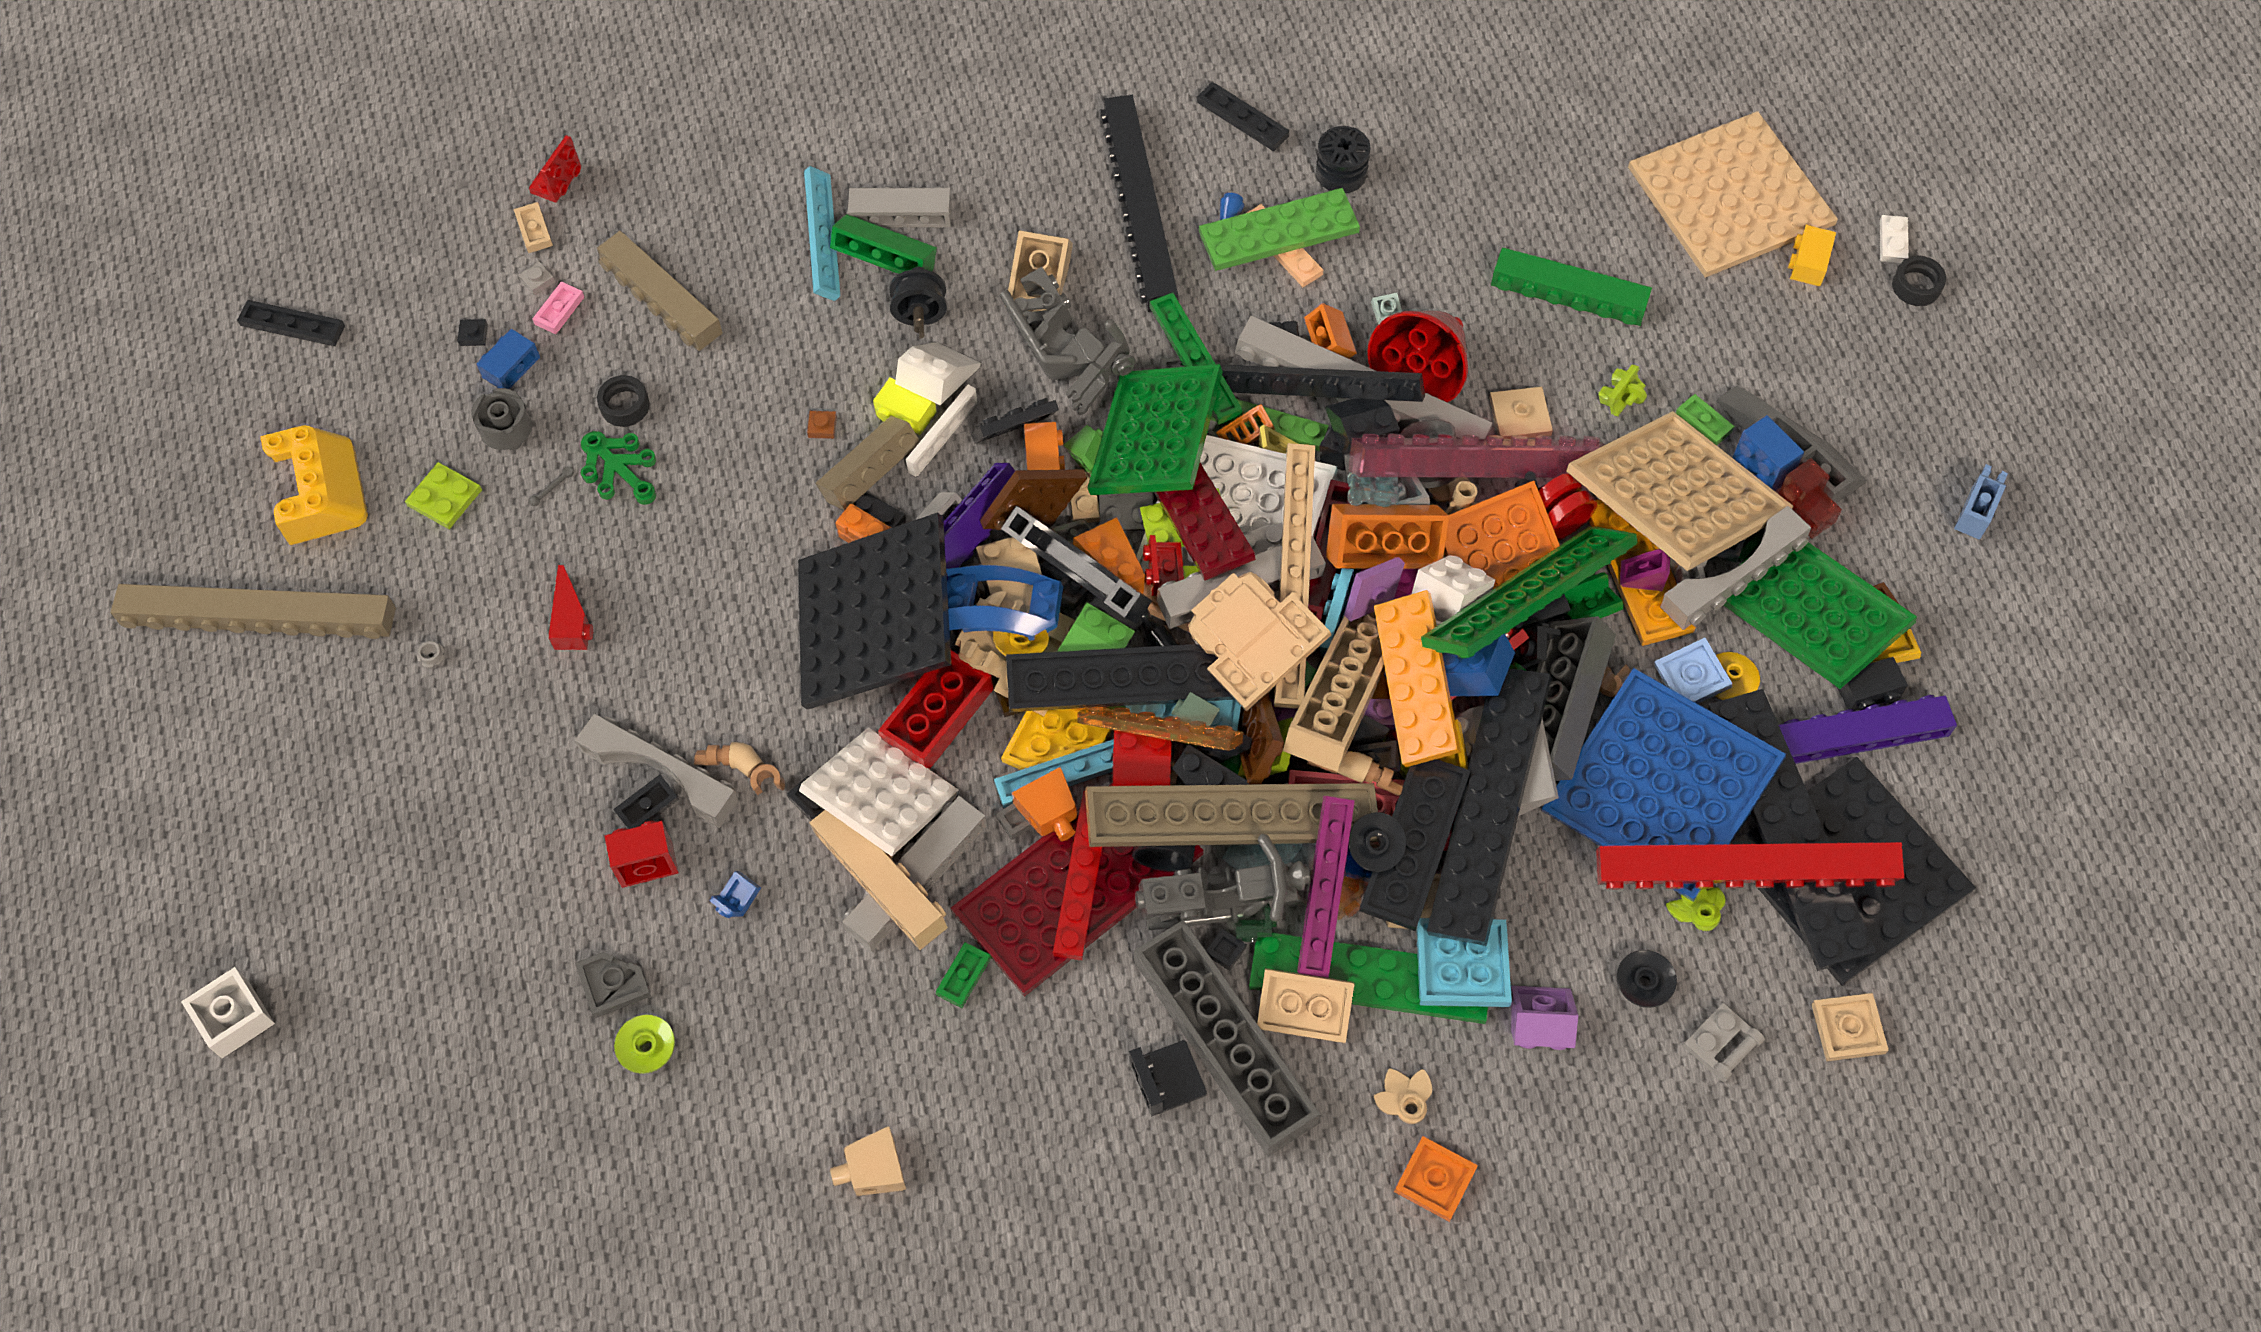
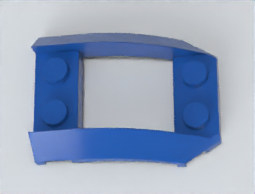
(964, 615)

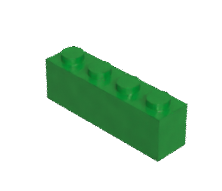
(881, 246)

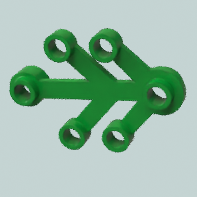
(617, 463)

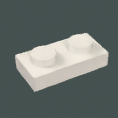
(1893, 238)

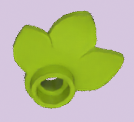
(1706, 902)

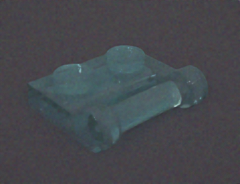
(1381, 490)

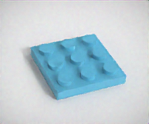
(1464, 971)

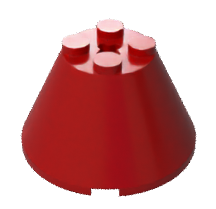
(1422, 344)

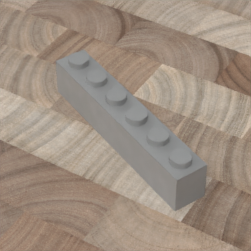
(1180, 597)
(926, 863)

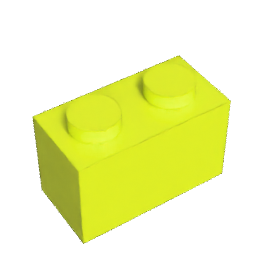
(904, 405)

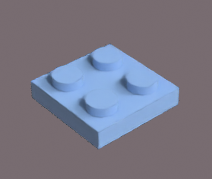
(1694, 672)

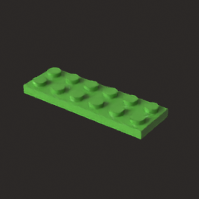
(1279, 229)

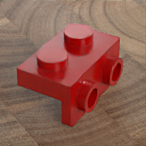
(1164, 563)

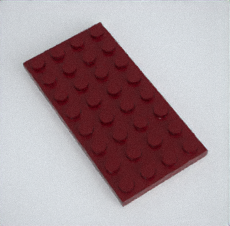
(1020, 905)

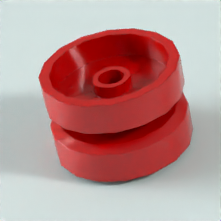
(1567, 504)

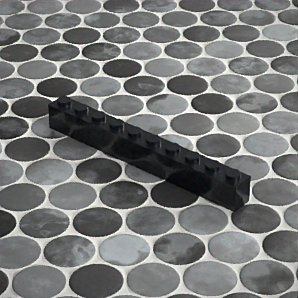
(1139, 199)

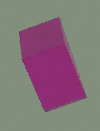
(1646, 571)

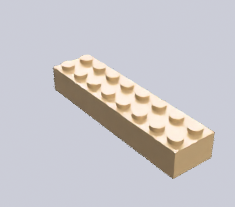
(1338, 694)

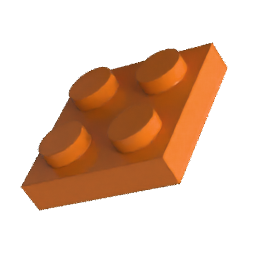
(1435, 1178)

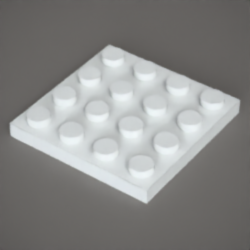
(879, 791)

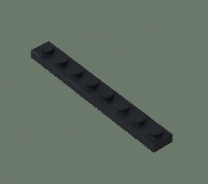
(1325, 383)

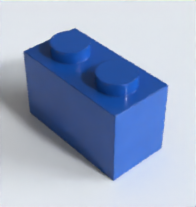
(508, 360)

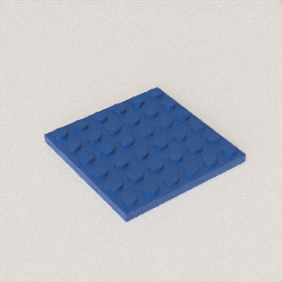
(1663, 774)

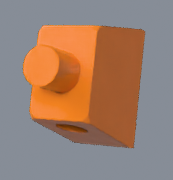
(1047, 804)

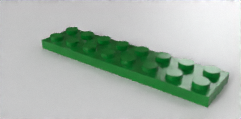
(1379, 976)

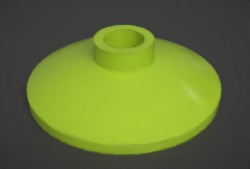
(638, 1032)

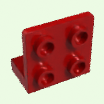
(557, 172)

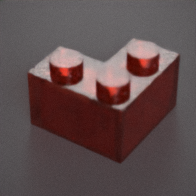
(1805, 492)

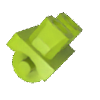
(1627, 390)

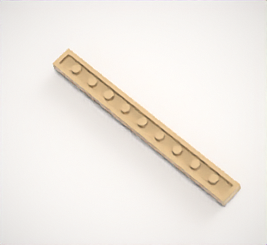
(1296, 553)

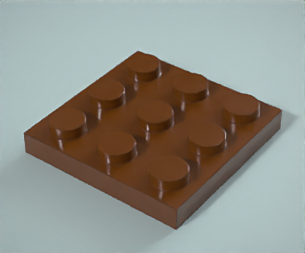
(1037, 492)

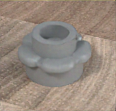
(430, 648)

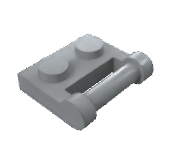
(1715, 1035)

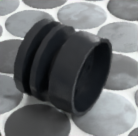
(1343, 159)
(1165, 858)

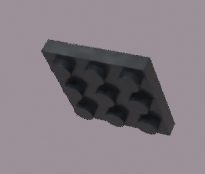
(1014, 420)

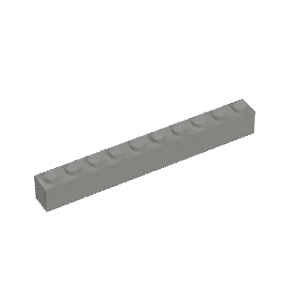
(1279, 348)

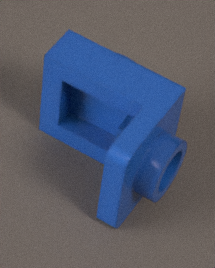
(736, 896)

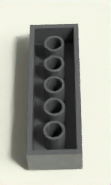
(1577, 669)

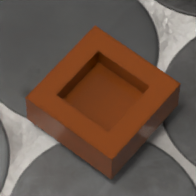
(822, 424)

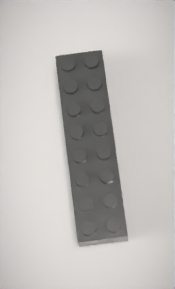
(1226, 1038)

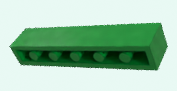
(1571, 286)

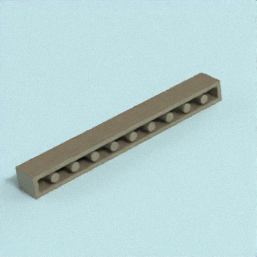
(253, 610)

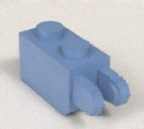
(1981, 503)

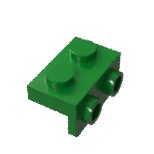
(1592, 598)

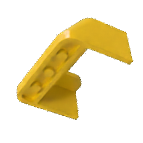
(326, 481)

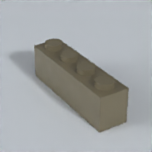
(867, 462)

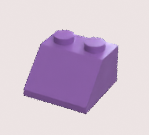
(1543, 1017)

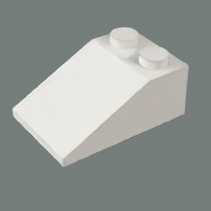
(934, 371)

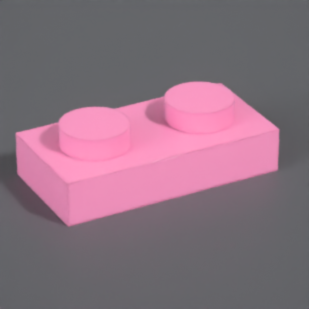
(558, 308)

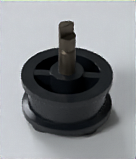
(918, 298)

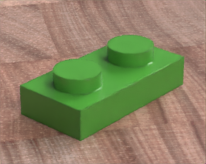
(1705, 419)

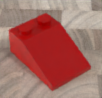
(1141, 760)

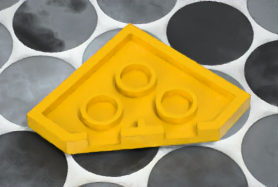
(1050, 737)

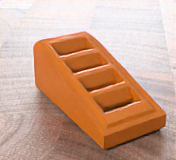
(1248, 416)

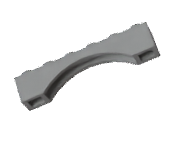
(1694, 598)
(609, 743)

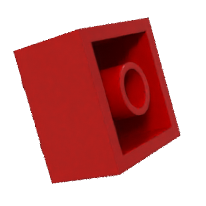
(641, 853)

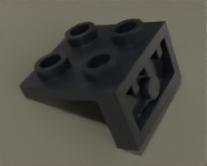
(1167, 1077)

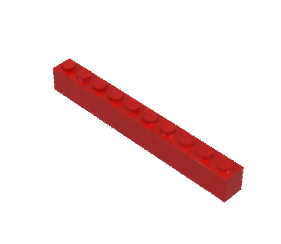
(1750, 864)

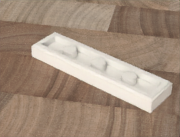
(941, 431)

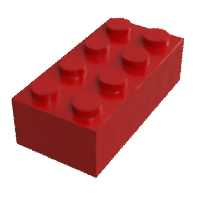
(936, 711)

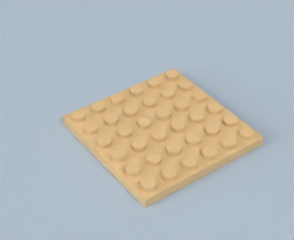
(1731, 193)
(1678, 489)

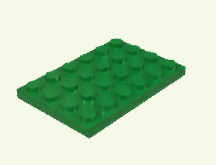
(1156, 430)
(1822, 614)

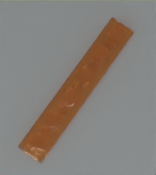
(1166, 728)

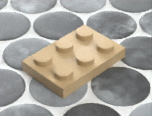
(1305, 1005)

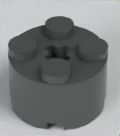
(502, 419)

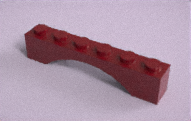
(1321, 586)

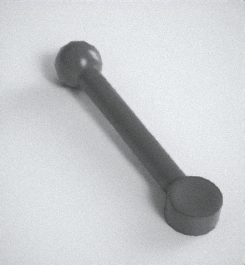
(567, 472)

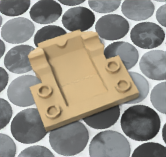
(1254, 635)
(981, 653)

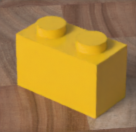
(1812, 255)

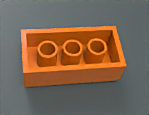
(1375, 534)

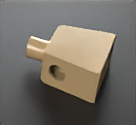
(871, 1165)

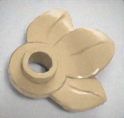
(1404, 1092)

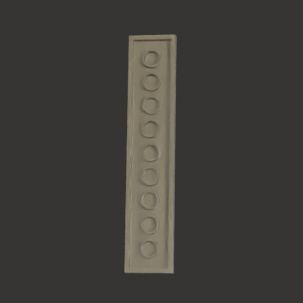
(1215, 813)

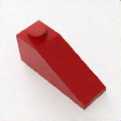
(568, 622)

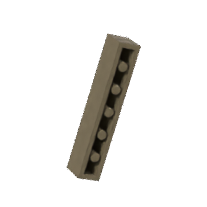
(659, 290)

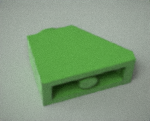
(1084, 447)

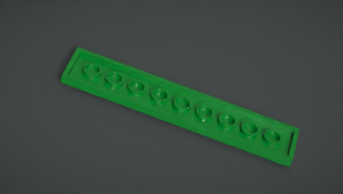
(1528, 591)

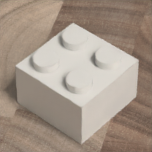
(1452, 585)
(228, 1012)

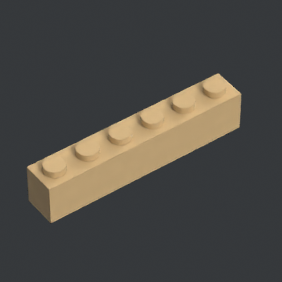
(882, 880)

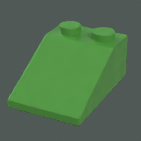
(1096, 631)

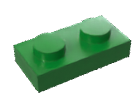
(963, 975)

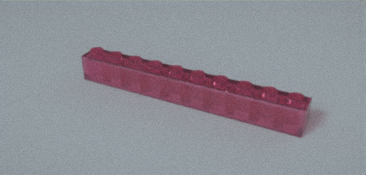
(1466, 456)

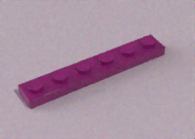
(1325, 886)

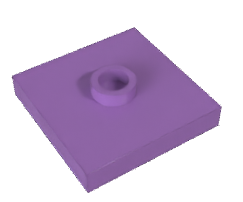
(1373, 588)

